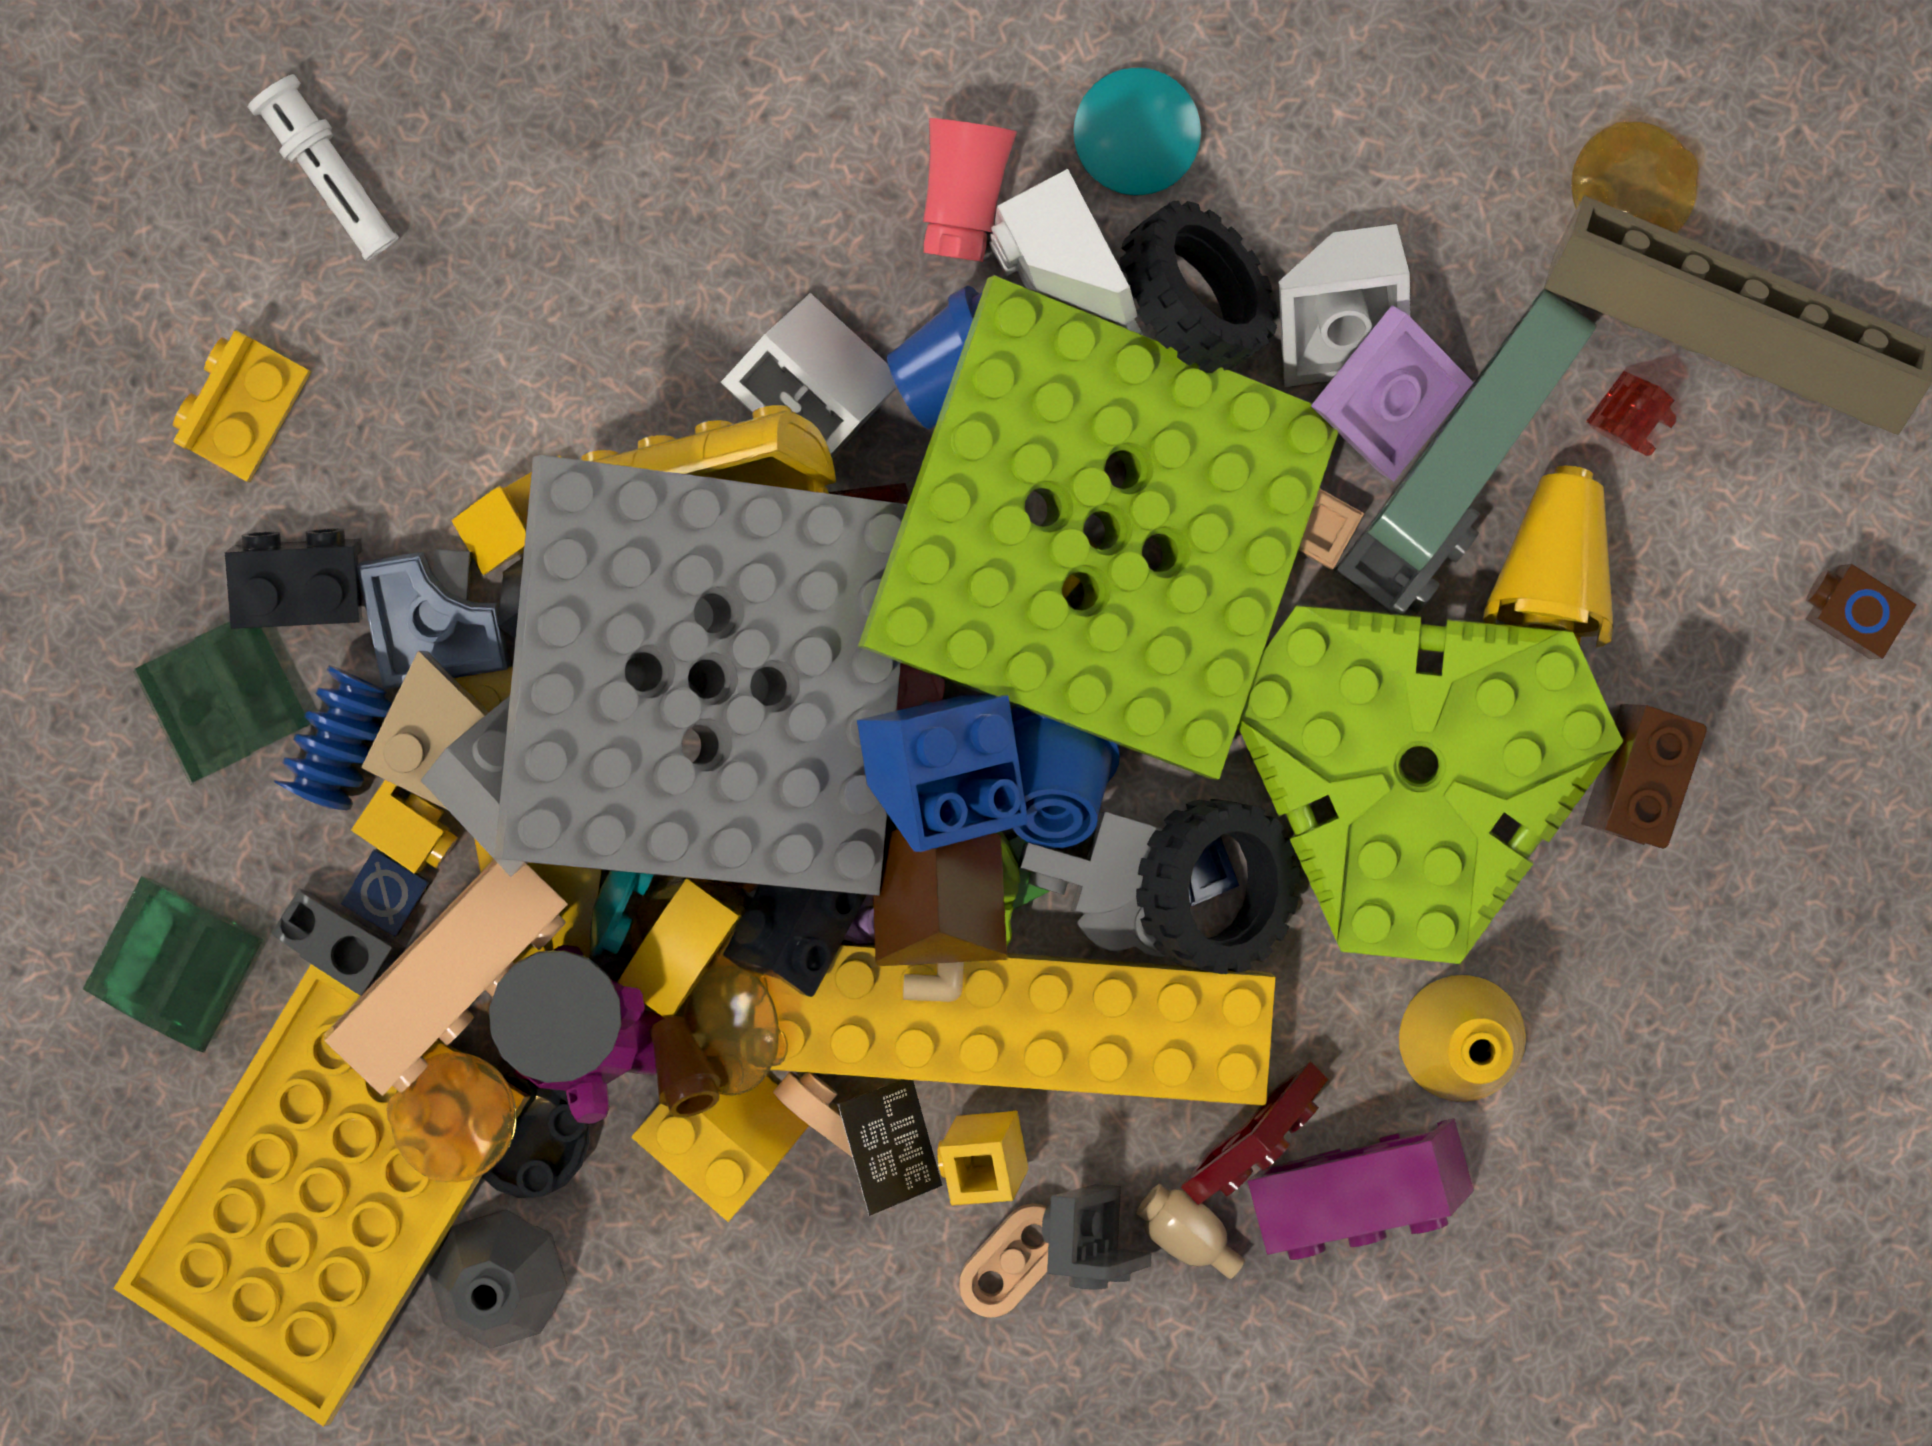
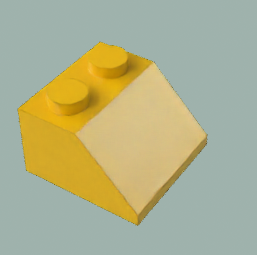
(726, 1148)

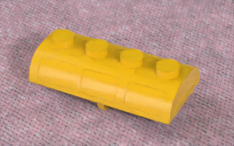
(767, 450)

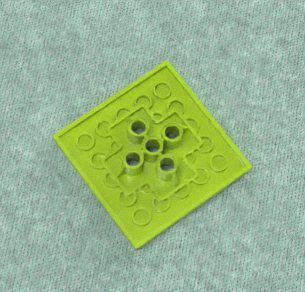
(1211, 474)

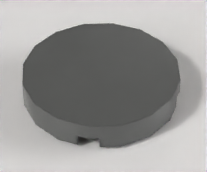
(555, 1016)

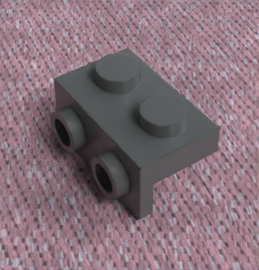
(1391, 579)
(1084, 1238)

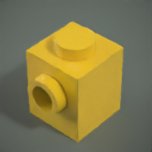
(983, 1158)

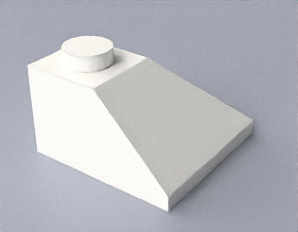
(1338, 299)

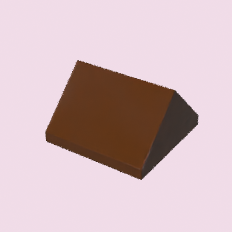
(940, 903)

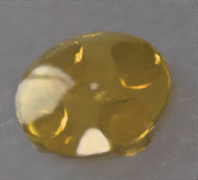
(1639, 173)
(736, 1027)
(454, 1118)

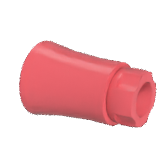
(963, 186)

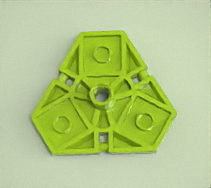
(1409, 859)

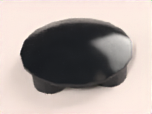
(545, 1145)

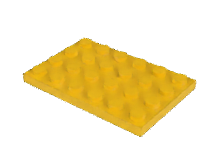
(296, 1217)

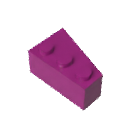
(1362, 1192)

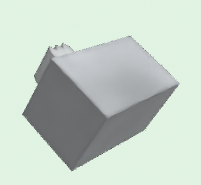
(454, 571)

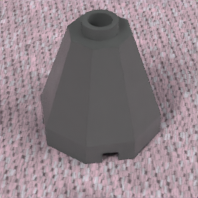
(510, 1258)

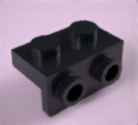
(293, 581)
(793, 933)

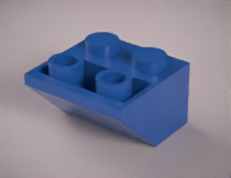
(946, 769)

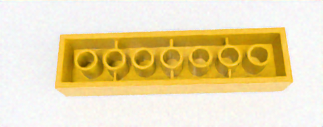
(1039, 1026)

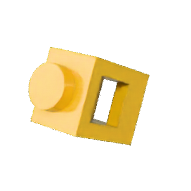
(405, 828)

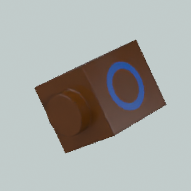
(1858, 610)

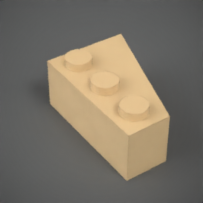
(421, 724)

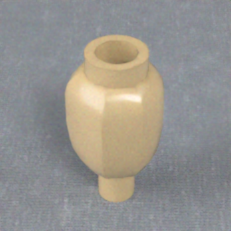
(1188, 1230)

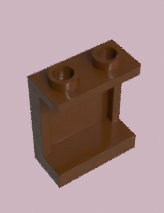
(1646, 777)

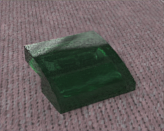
(221, 699)
(172, 964)

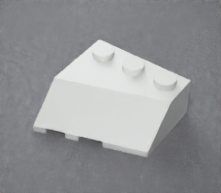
(1061, 251)

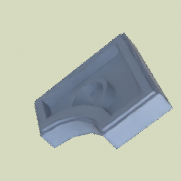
(416, 613)

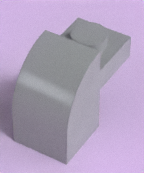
(1107, 874)

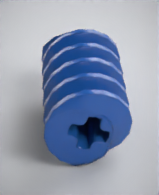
(337, 741)

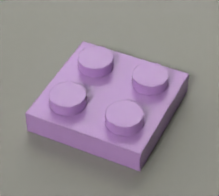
(1392, 393)

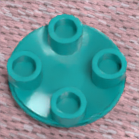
(1137, 131)
(608, 920)

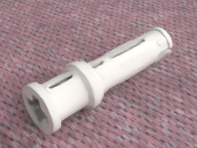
(308, 143)

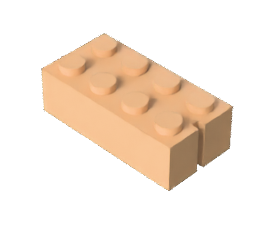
(443, 974)

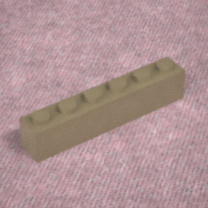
(1741, 315)

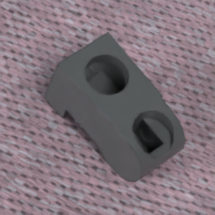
(335, 942)

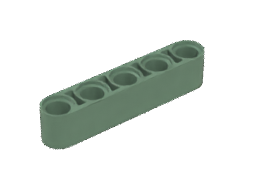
(1481, 430)

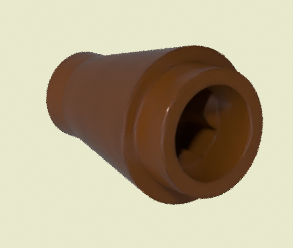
(683, 1071)

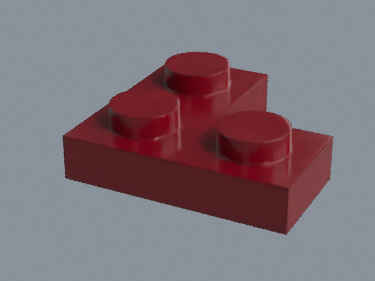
(1260, 1139)

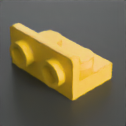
(239, 404)

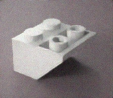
(815, 370)

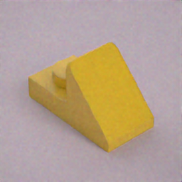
(496, 524)

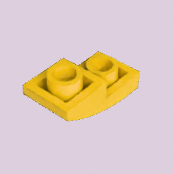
(679, 948)

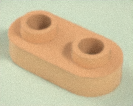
(812, 1102)
(1011, 1258)

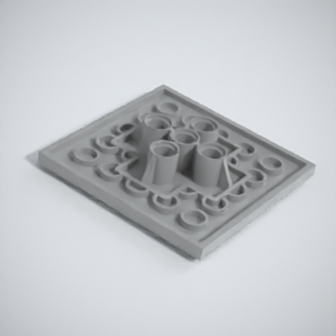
(602, 767)

